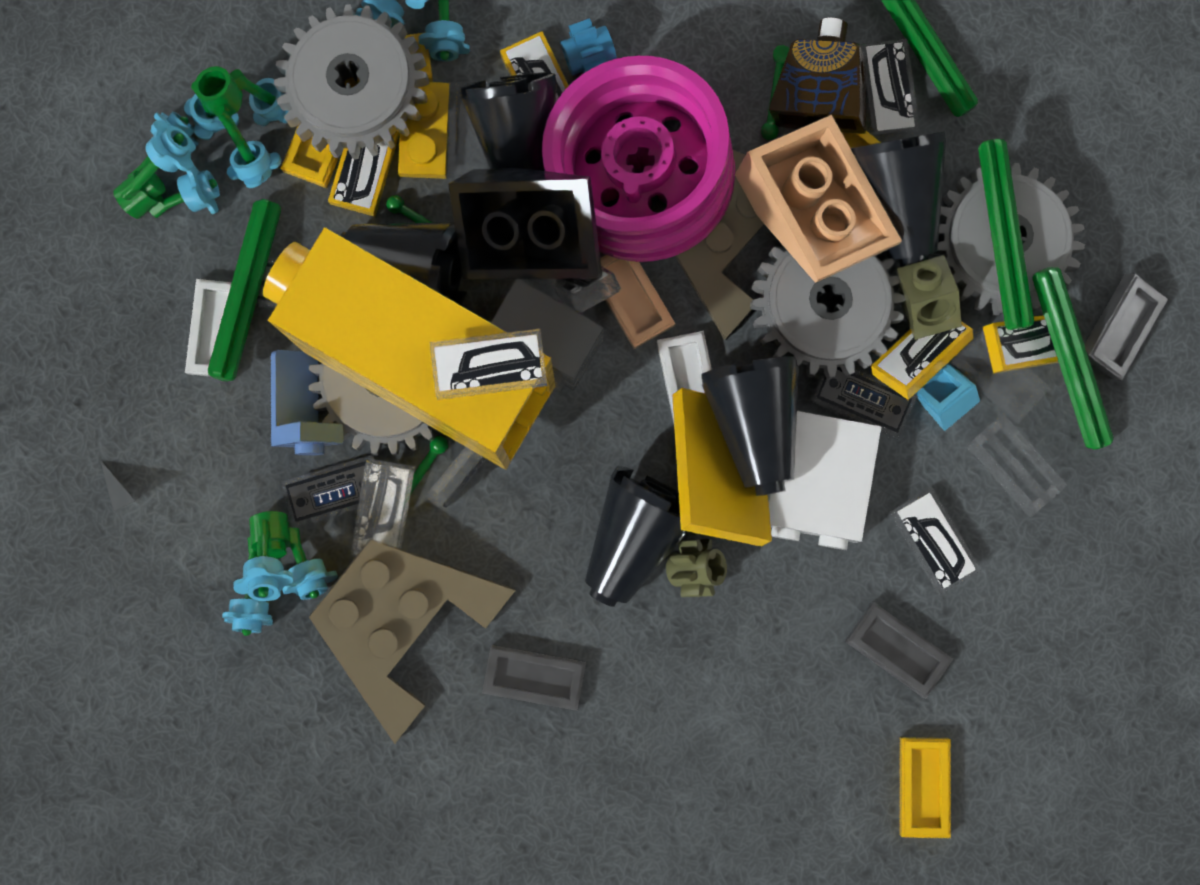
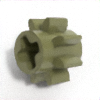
(696, 568)

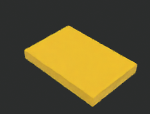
(708, 481)

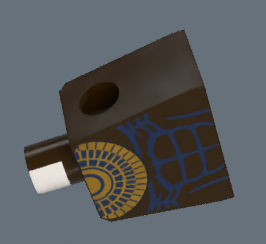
(822, 81)

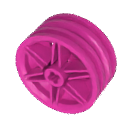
(651, 93)

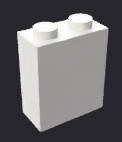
(829, 482)

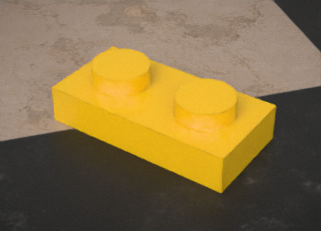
(425, 148)

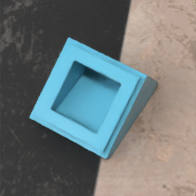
(948, 396)

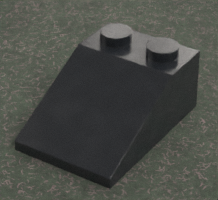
(525, 225)

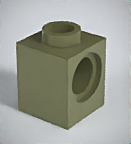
(930, 297)

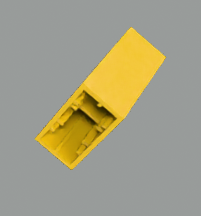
(377, 332)

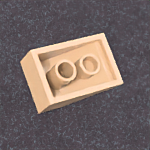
(817, 199)

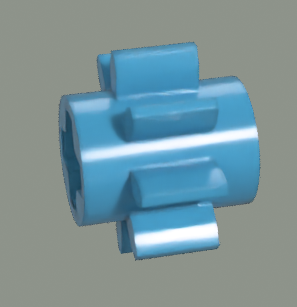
(587, 47)

